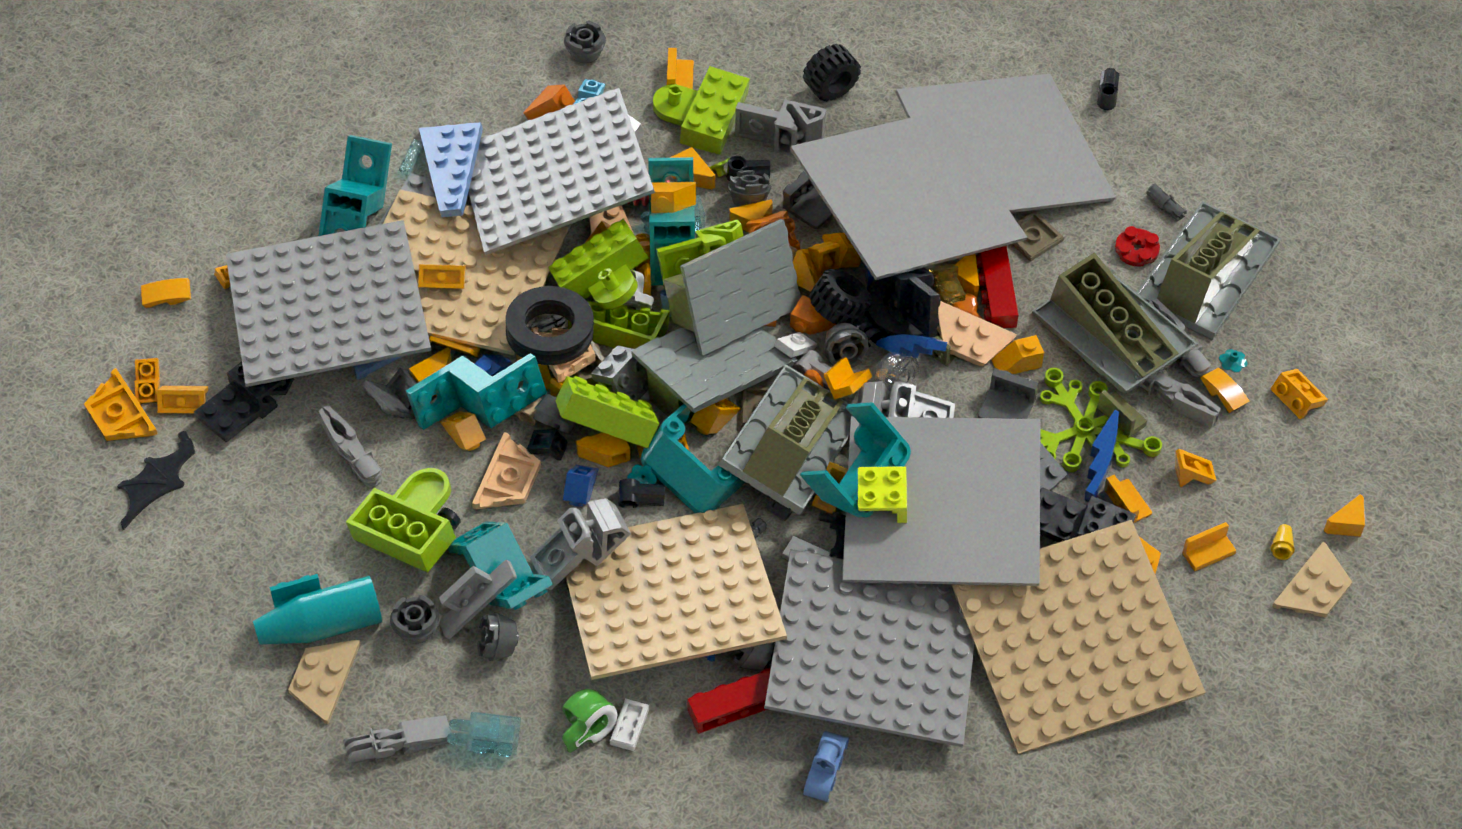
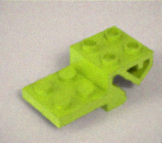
(706, 240)

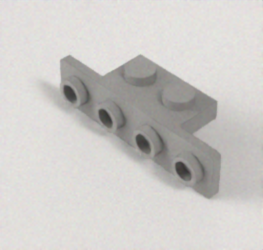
(472, 594)

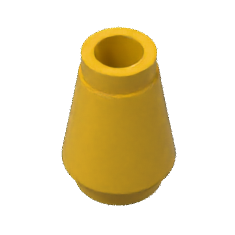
(1283, 543)

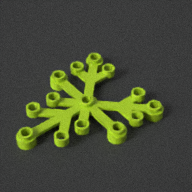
(1067, 400)

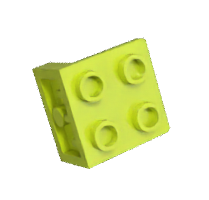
(883, 490)

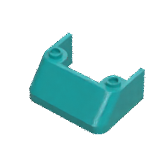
(879, 446)
(683, 472)

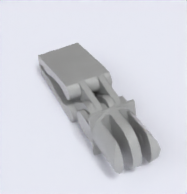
(1194, 361)
(1183, 399)
(350, 448)
(410, 737)

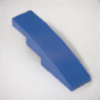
(911, 344)
(1102, 451)

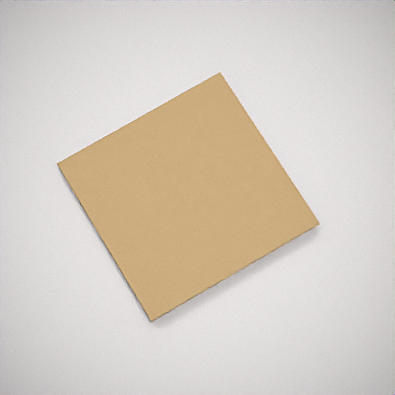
(491, 281)
(675, 594)
(1083, 643)

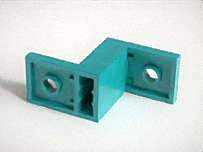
(359, 190)
(669, 227)
(476, 391)
(490, 546)

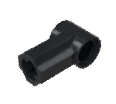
(1108, 89)
(739, 163)
(634, 493)

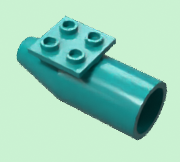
(312, 614)

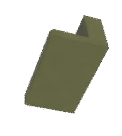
(1129, 419)

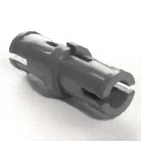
(1166, 202)

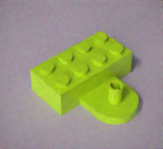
(703, 114)
(602, 266)
(607, 411)
(407, 521)

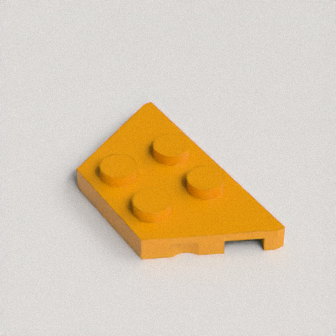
(118, 411)

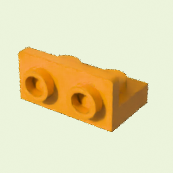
(1297, 393)

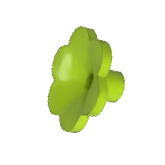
(719, 167)

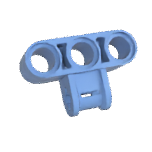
(825, 766)

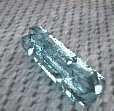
(411, 157)

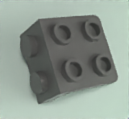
(805, 202)
(623, 373)
(393, 396)
(1009, 396)

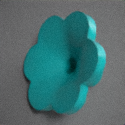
(1233, 360)
(638, 473)

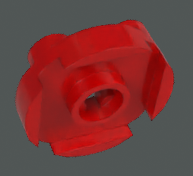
(1133, 236)

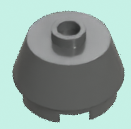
(584, 41)
(749, 188)
(845, 341)
(549, 414)
(414, 619)
(497, 637)
(755, 657)

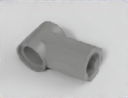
(813, 361)

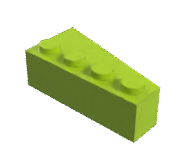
(627, 326)

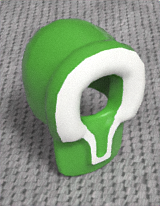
(590, 718)

